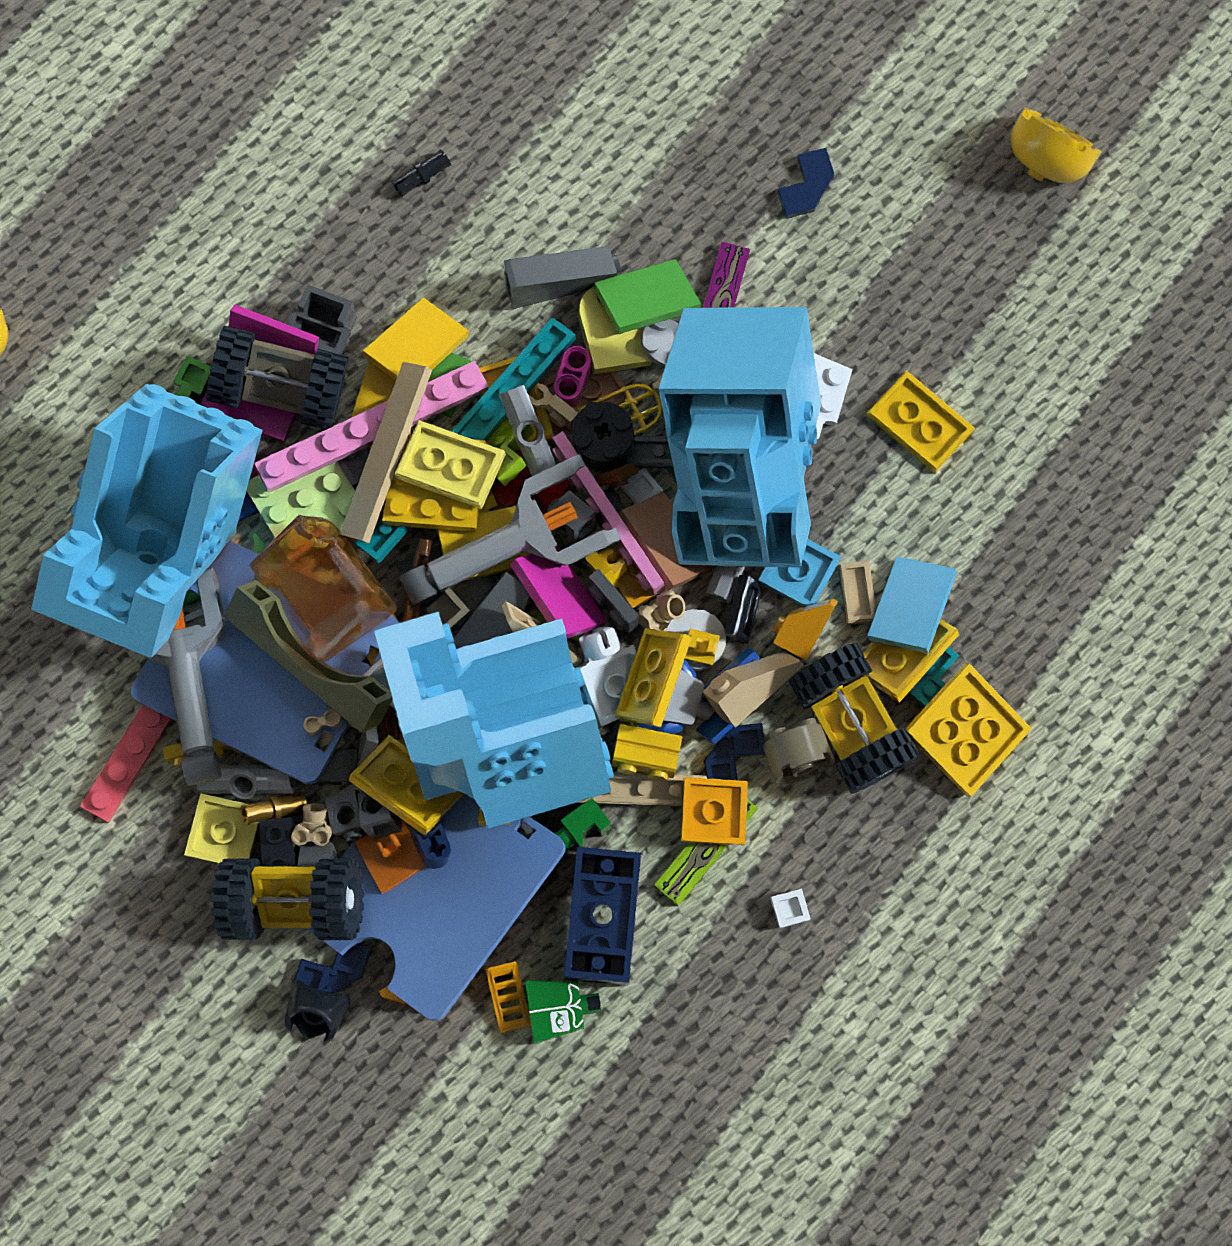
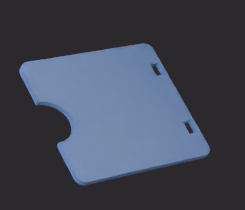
(249, 695)
(455, 915)

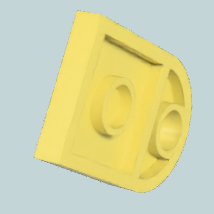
(606, 347)

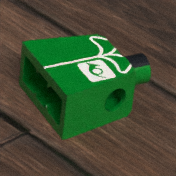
(558, 1008)

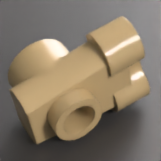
(661, 611)
(314, 724)
(314, 825)

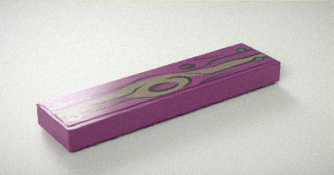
(727, 276)

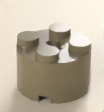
(797, 752)

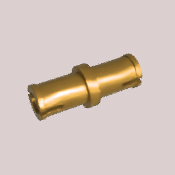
(272, 808)

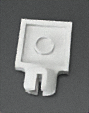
(832, 384)
(605, 671)

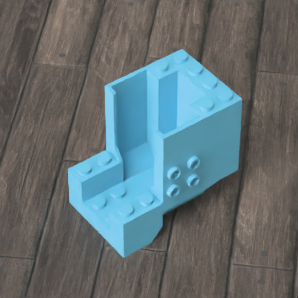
(740, 434)
(148, 518)
(495, 717)

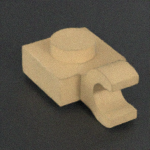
(559, 411)

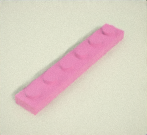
(597, 500)

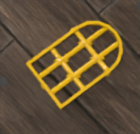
(633, 401)

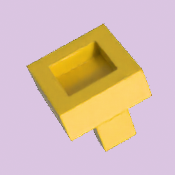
(603, 563)
(702, 647)

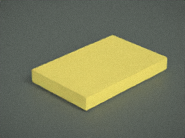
(450, 464)

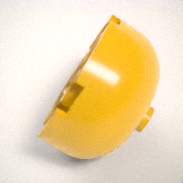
(1049, 150)

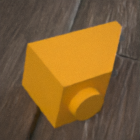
(803, 627)

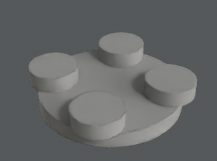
(658, 340)

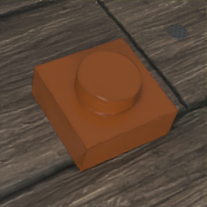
(617, 476)

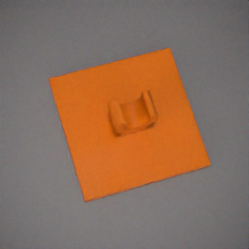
(390, 858)

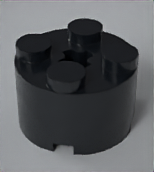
(600, 419)

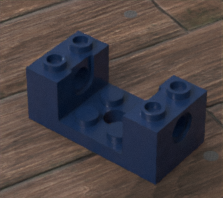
(602, 950)

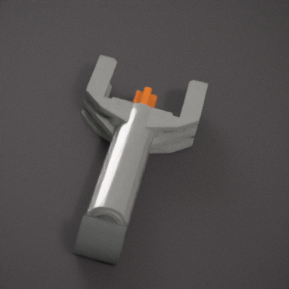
(527, 532)
(182, 657)

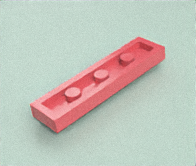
(125, 763)

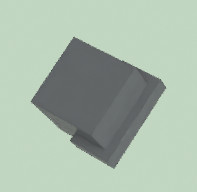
(326, 317)

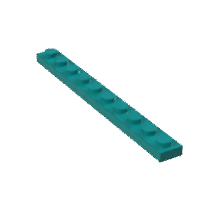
(488, 413)

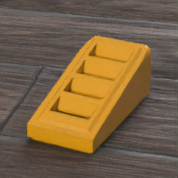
(503, 970)

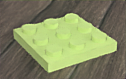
(320, 494)

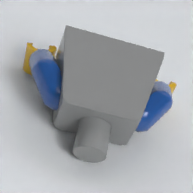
(684, 704)

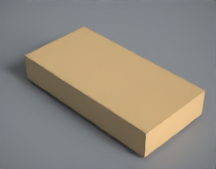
(857, 592)

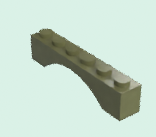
(262, 618)

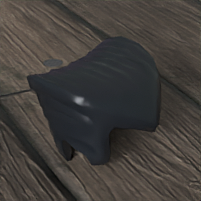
(315, 1011)

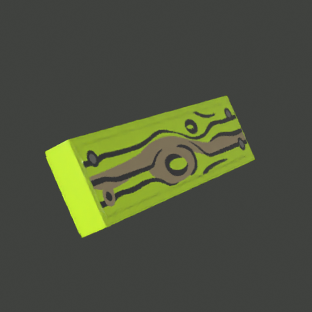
(691, 866)

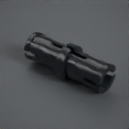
(421, 172)

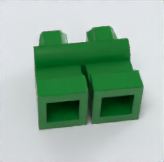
(582, 823)

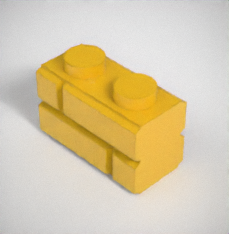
(646, 752)

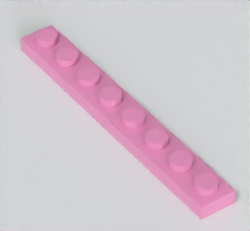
(361, 429)

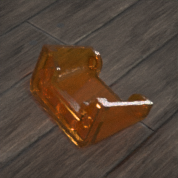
(324, 584)

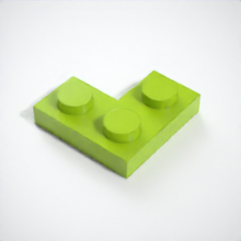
(504, 440)

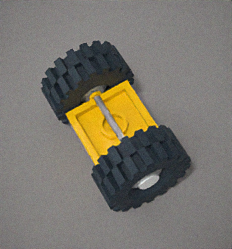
(853, 717)
(287, 897)

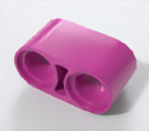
(573, 377)

